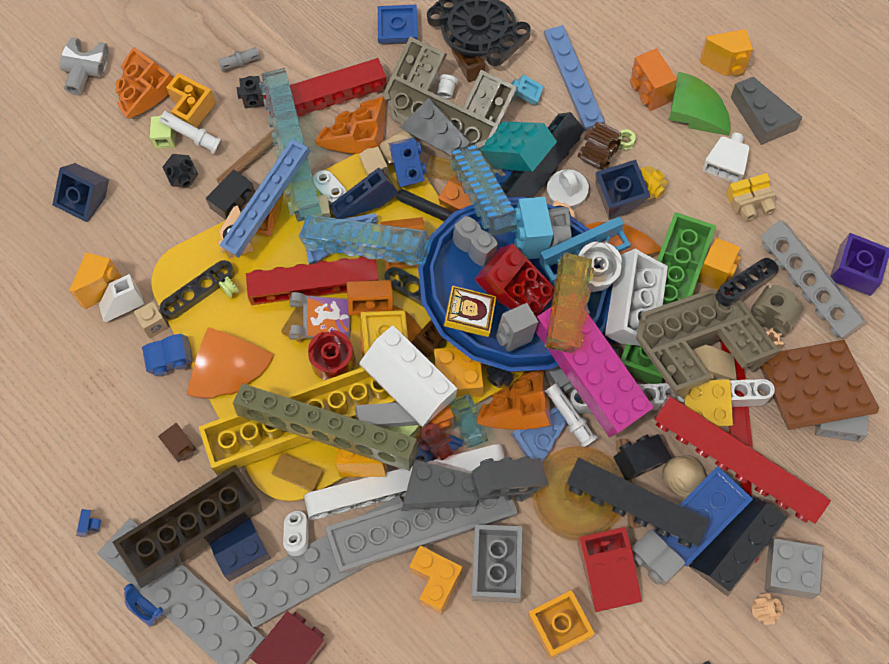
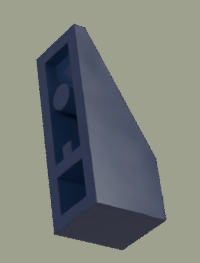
(368, 194)

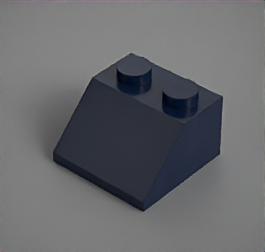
(621, 188)
(79, 191)
(239, 551)

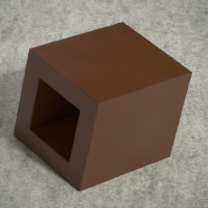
(177, 443)

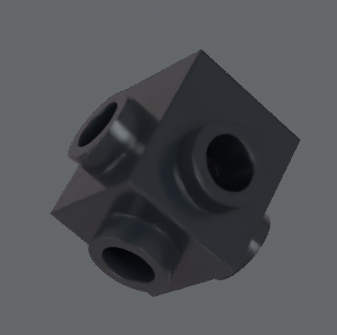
(250, 92)
(180, 170)

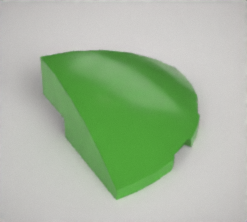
(699, 106)

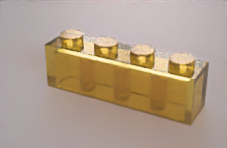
(569, 303)

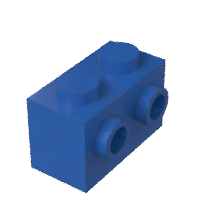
(407, 161)

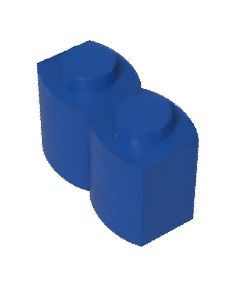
(167, 354)

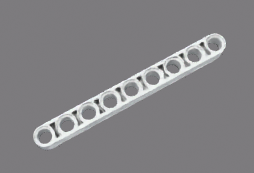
(658, 392)
(382, 489)

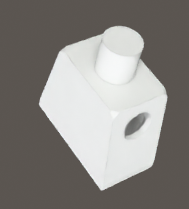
(728, 158)

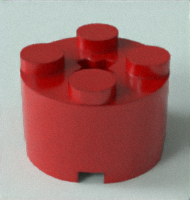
(338, 347)

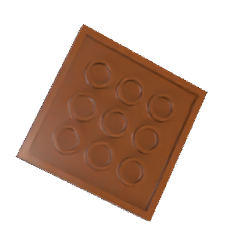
(818, 385)

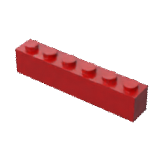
(338, 86)
(311, 280)

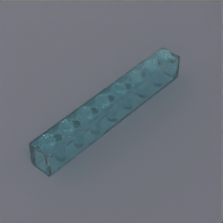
(287, 127)

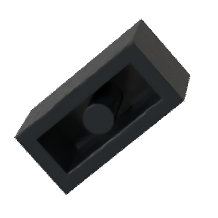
(231, 192)
(642, 456)

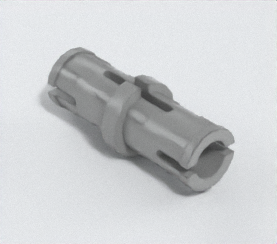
(239, 58)

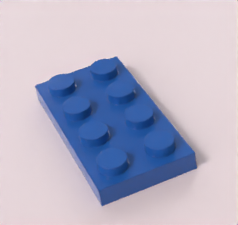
(717, 500)

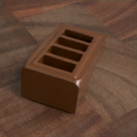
(469, 65)
(423, 343)

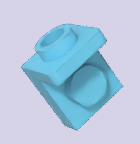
(527, 89)

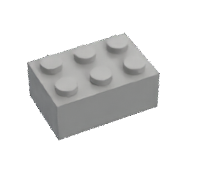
(497, 563)

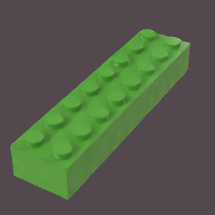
(684, 255)

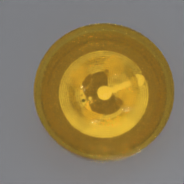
(564, 511)

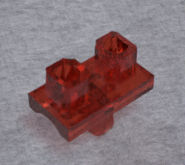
(435, 441)

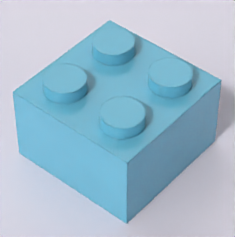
(533, 227)

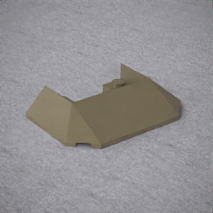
(415, 77)
(677, 328)

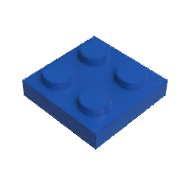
(397, 23)

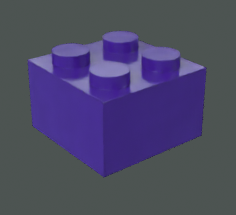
(860, 264)

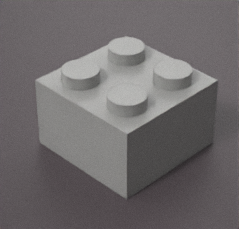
(793, 568)

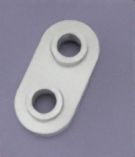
(328, 186)
(296, 531)

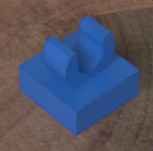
(87, 523)

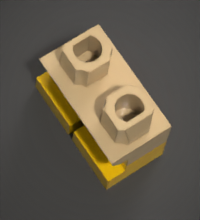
(750, 195)

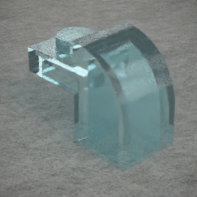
(465, 419)

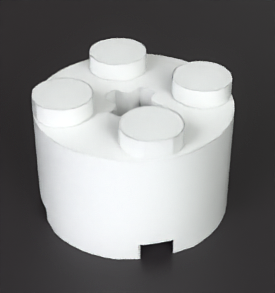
(609, 261)

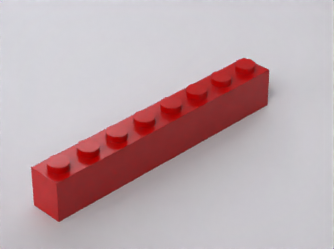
(742, 459)

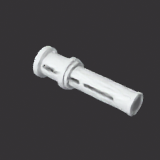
(200, 136)
(577, 424)

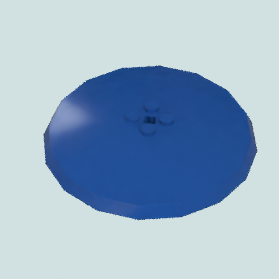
(451, 267)

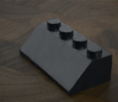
(738, 545)

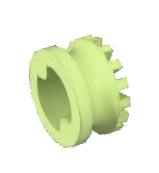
(630, 144)
(228, 288)

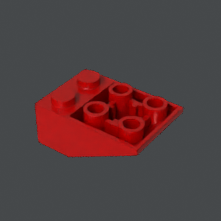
(515, 280)
(609, 569)

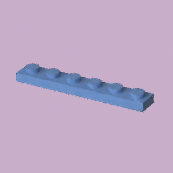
(573, 77)
(265, 198)

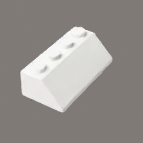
(634, 292)
(408, 376)

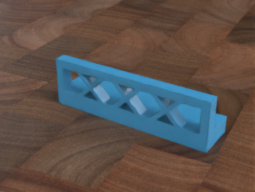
(575, 245)

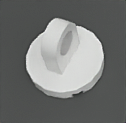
(568, 188)

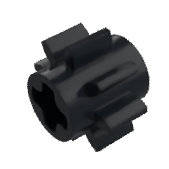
(499, 377)

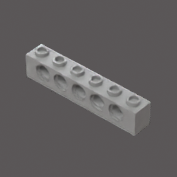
(852, 318)

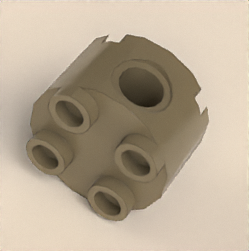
(777, 309)

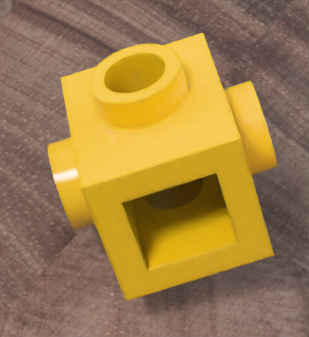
(654, 181)

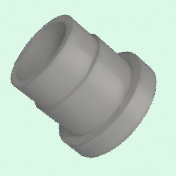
(560, 234)

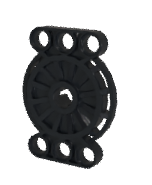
(467, 28)

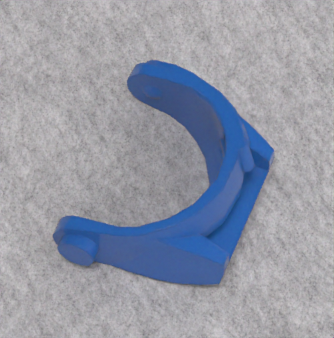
(134, 598)

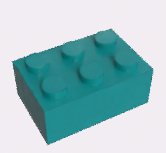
(518, 146)

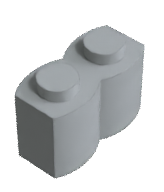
(476, 242)
(657, 558)

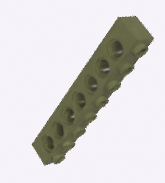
(326, 427)

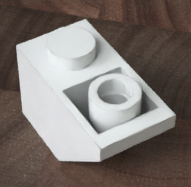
(120, 298)

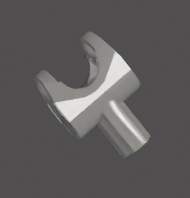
(82, 65)

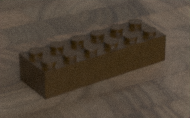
(187, 526)

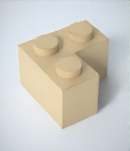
(717, 362)

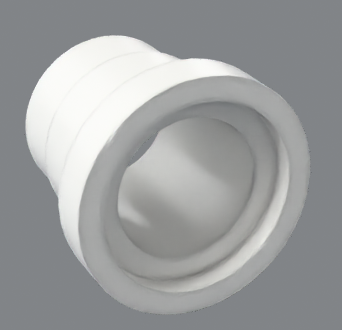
(446, 86)

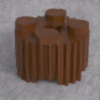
(600, 145)

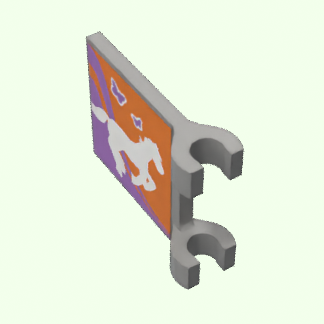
(319, 316)

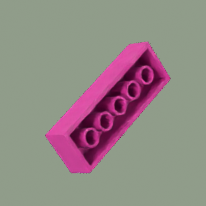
(599, 378)

